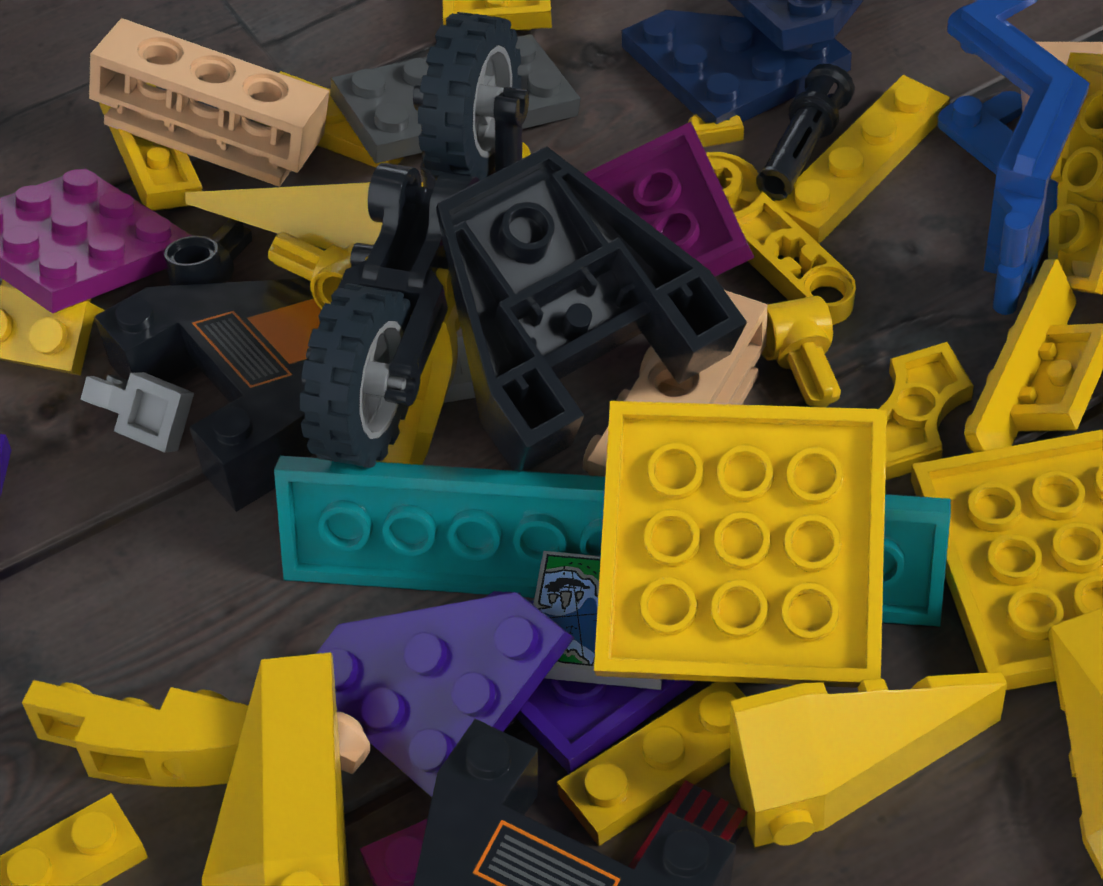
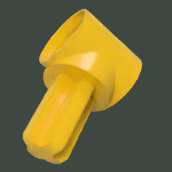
(312, 263)
(798, 339)

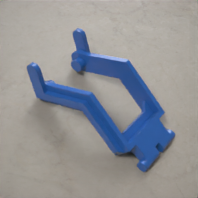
(1020, 158)

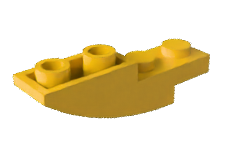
(135, 743)

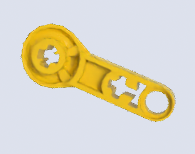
(775, 233)

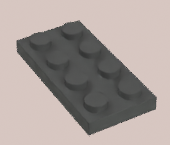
(383, 112)

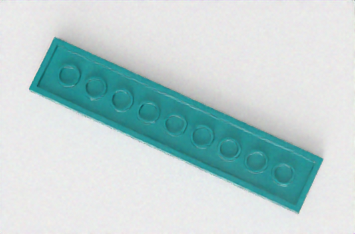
(491, 527)

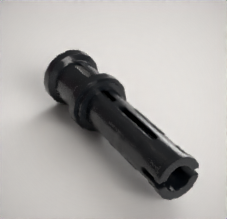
(811, 117)

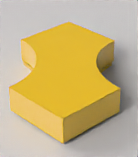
(924, 392)

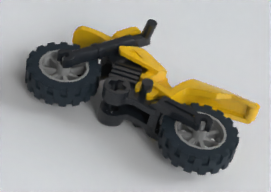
(393, 322)

